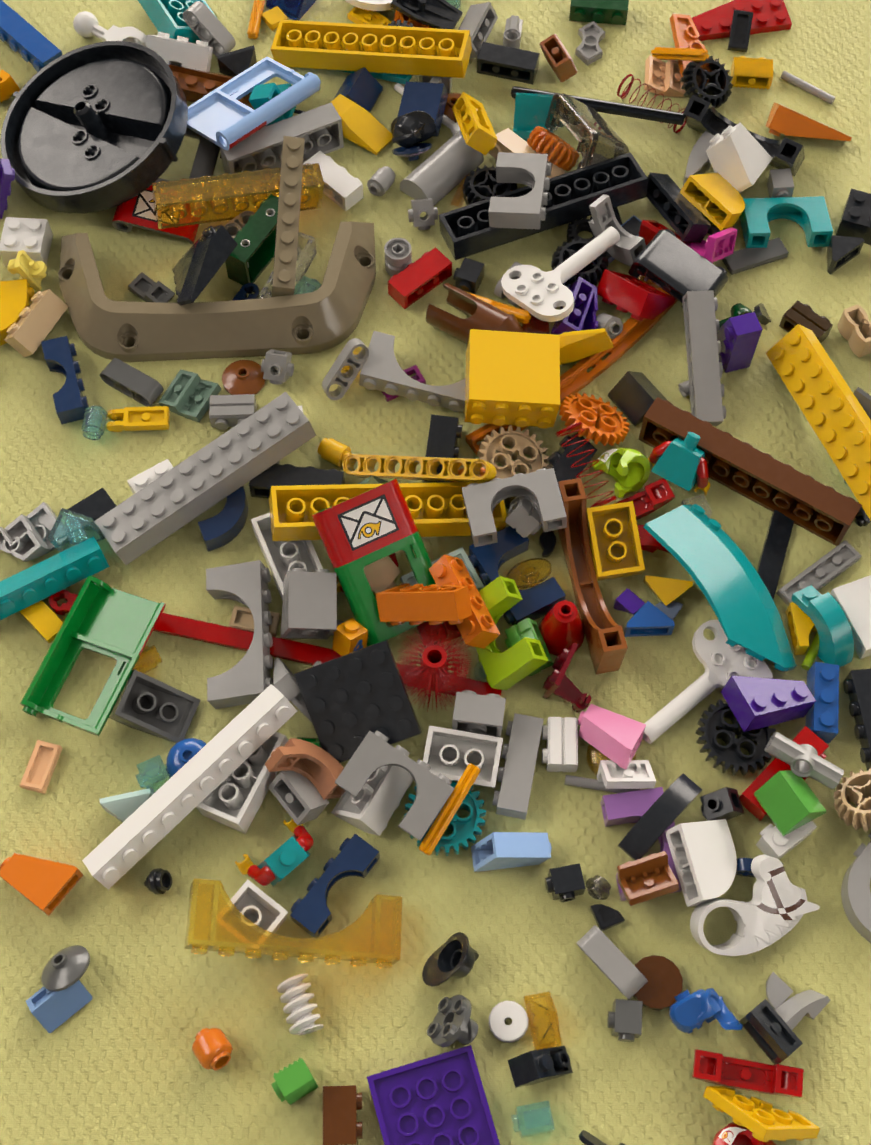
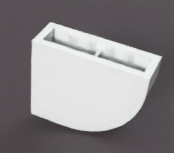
(856, 604)
(703, 859)

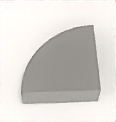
(777, 991)

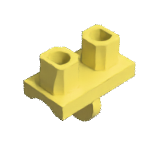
(28, 269)

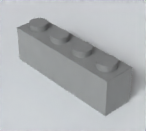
(519, 766)

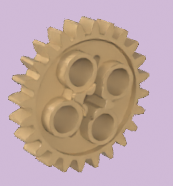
(521, 444)

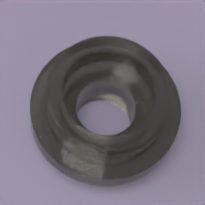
(598, 887)

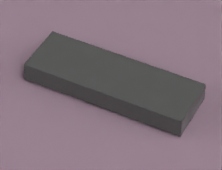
(753, 257)

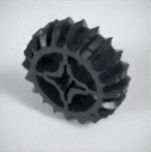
(718, 86)
(483, 185)
(590, 273)

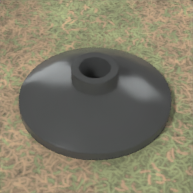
(65, 968)

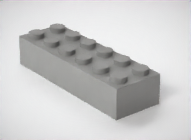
(263, 149)

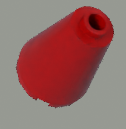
(562, 627)

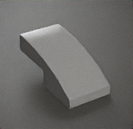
(806, 1003)

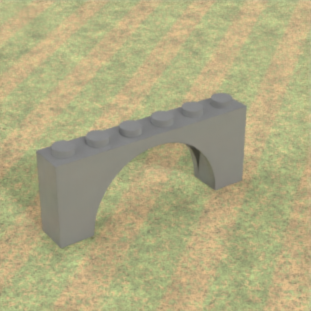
(384, 374)
(252, 674)

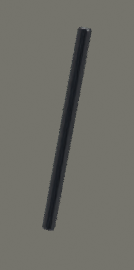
(617, 108)

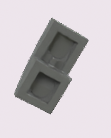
(149, 290)

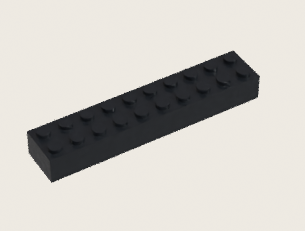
(569, 197)

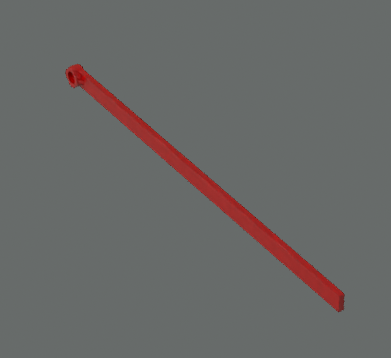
(242, 640)

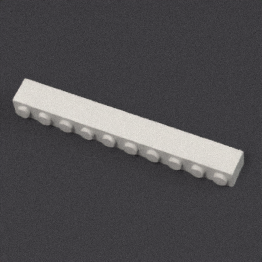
(189, 787)

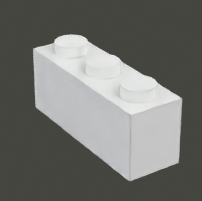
(338, 183)

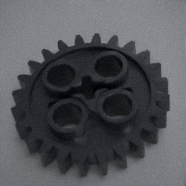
(730, 755)

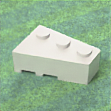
(181, 51)

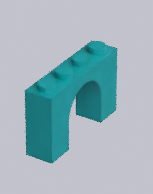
(808, 212)

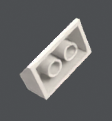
(452, 750)
(376, 800)

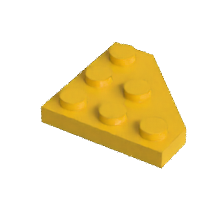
(760, 1117)

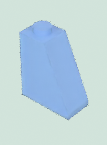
(510, 850)

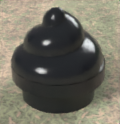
(158, 881)

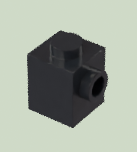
(469, 275)
(721, 804)
(565, 882)

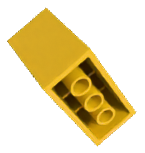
(512, 378)

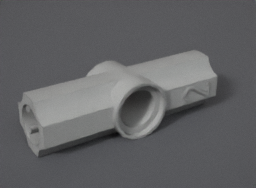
(804, 760)

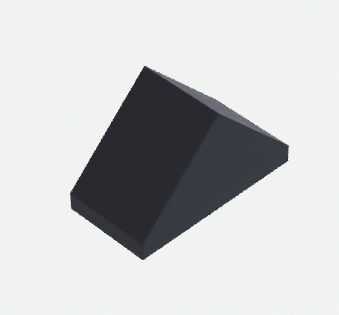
(842, 250)

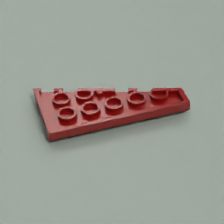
(767, 17)

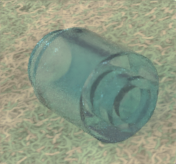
(94, 422)

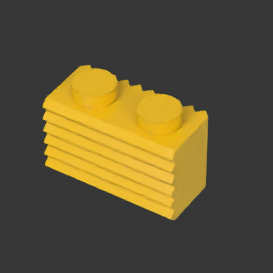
(752, 72)

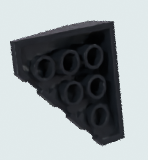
(202, 263)

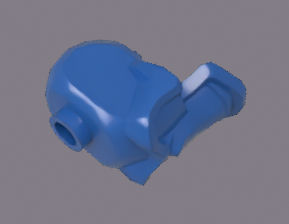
(701, 1006)

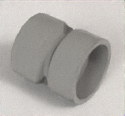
(397, 255)

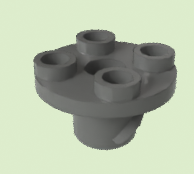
(453, 1022)

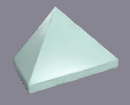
(125, 804)

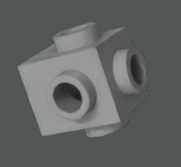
(419, 206)
(277, 366)

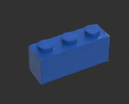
(824, 714)

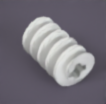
(298, 1005)

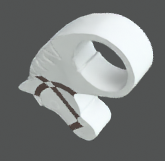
(762, 921)

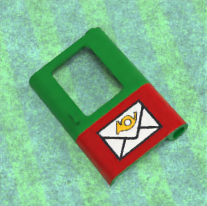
(365, 532)

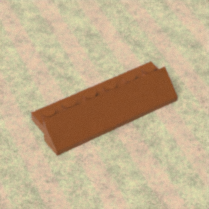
(200, 83)

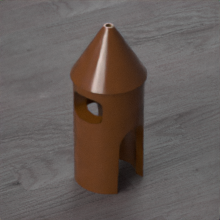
(482, 316)

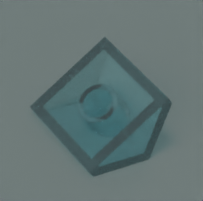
(73, 529)

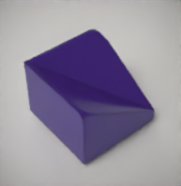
(628, 602)

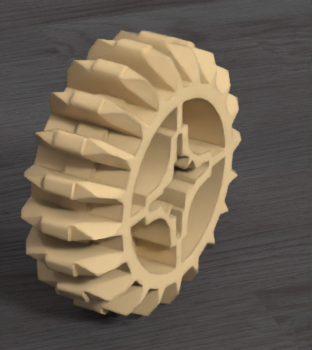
(857, 790)

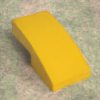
(43, 620)

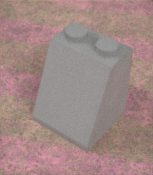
(309, 604)

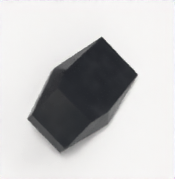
(431, 13)

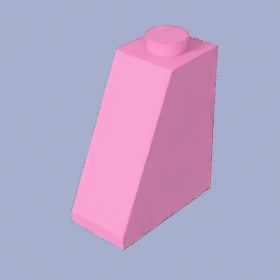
(611, 734)

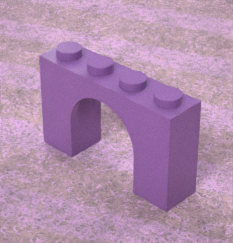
(629, 808)

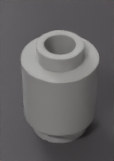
(381, 181)
(611, 323)

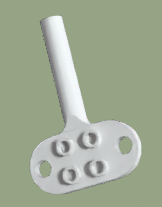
(544, 291)
(719, 663)

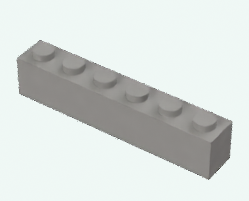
(703, 356)

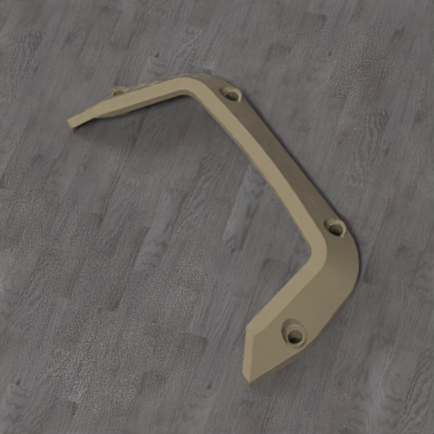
(221, 328)

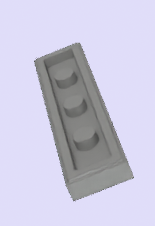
(821, 571)

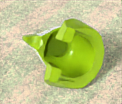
(626, 467)

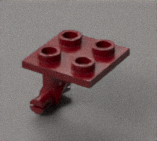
(561, 685)

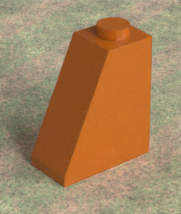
(40, 880)

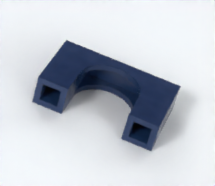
(490, 557)

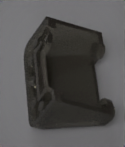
(595, 136)

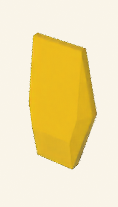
(361, 125)
(582, 344)

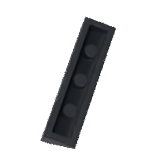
(774, 550)

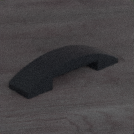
(659, 817)

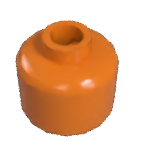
(212, 1048)

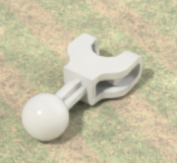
(87, 26)

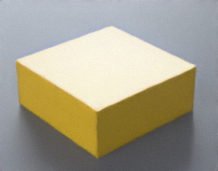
(273, 17)

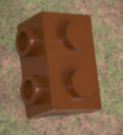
(647, 878)

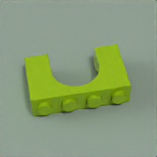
(521, 659)

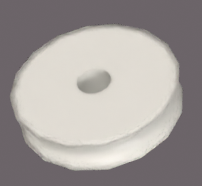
(511, 1032)

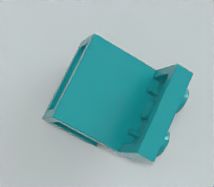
(530, 112)

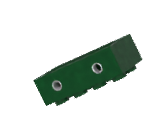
(255, 244)

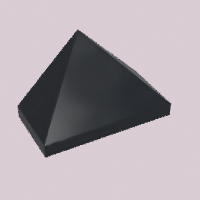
(236, 61)

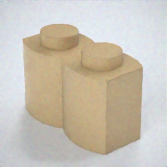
(856, 329)

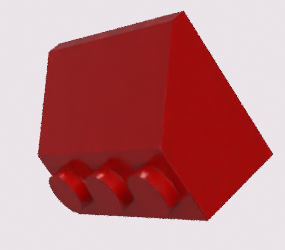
(633, 295)

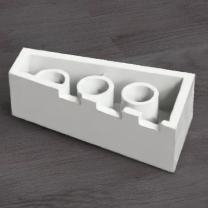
(243, 791)

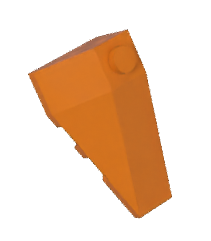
(791, 123)

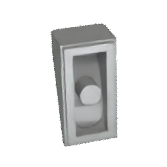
(285, 680)

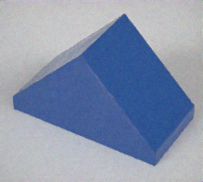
(649, 622)

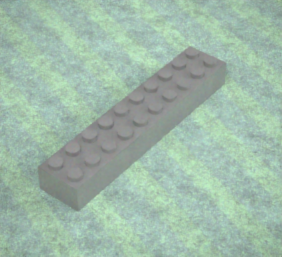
(205, 478)

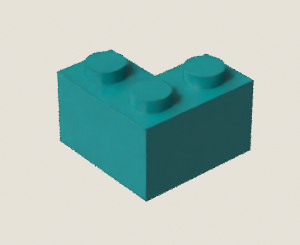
(266, 92)

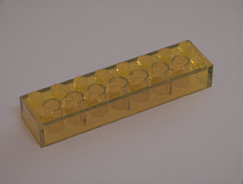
(227, 195)

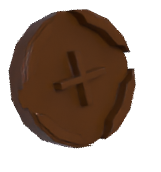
(662, 984)

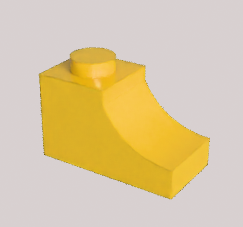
(799, 627)

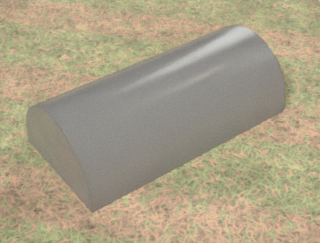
(442, 170)

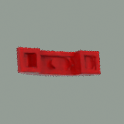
(651, 499)
(747, 1074)

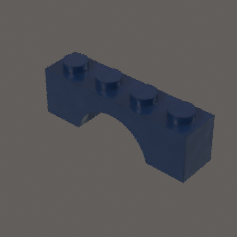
(68, 401)
(355, 859)

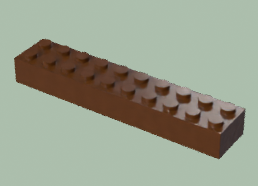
(755, 473)

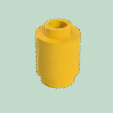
(333, 451)

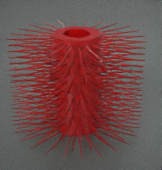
(434, 668)

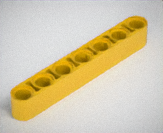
(428, 468)

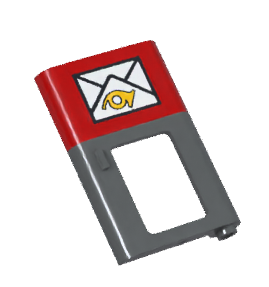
(140, 209)

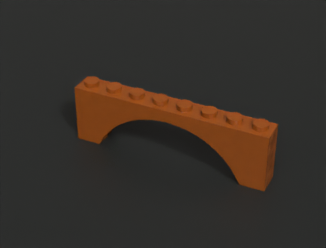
(602, 633)

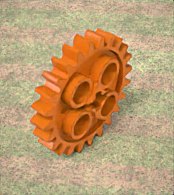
(598, 419)

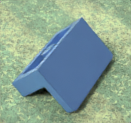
(56, 1007)

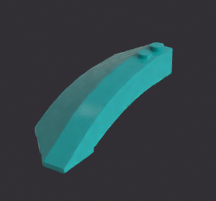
(727, 582)

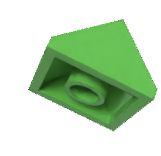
(789, 801)

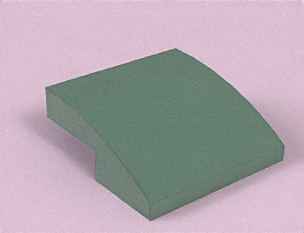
(189, 395)

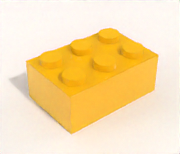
(614, 541)

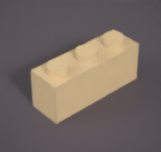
(35, 322)

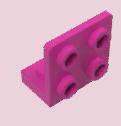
(717, 245)

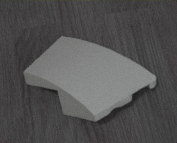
(29, 534)

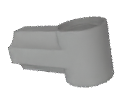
(513, 32)

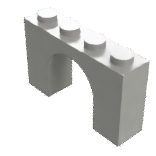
(526, 210)
(538, 487)
(431, 790)

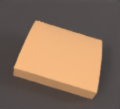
(663, 77)

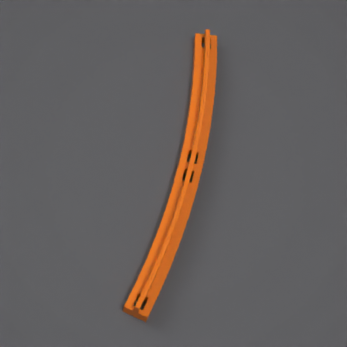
(577, 377)

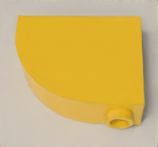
(714, 198)
(14, 297)

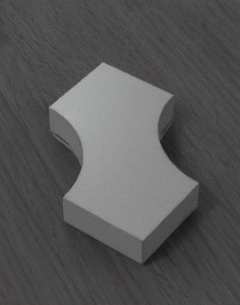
(589, 49)

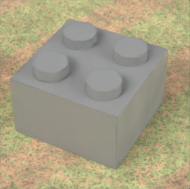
(478, 713)

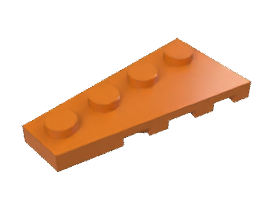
(685, 36)

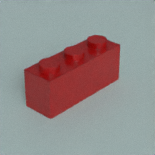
(419, 278)

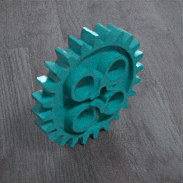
(462, 828)

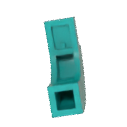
(831, 623)

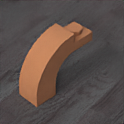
(310, 762)

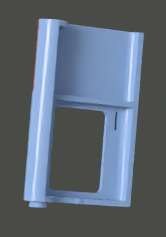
(228, 121)

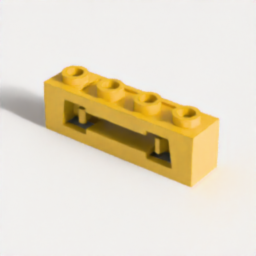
(473, 118)

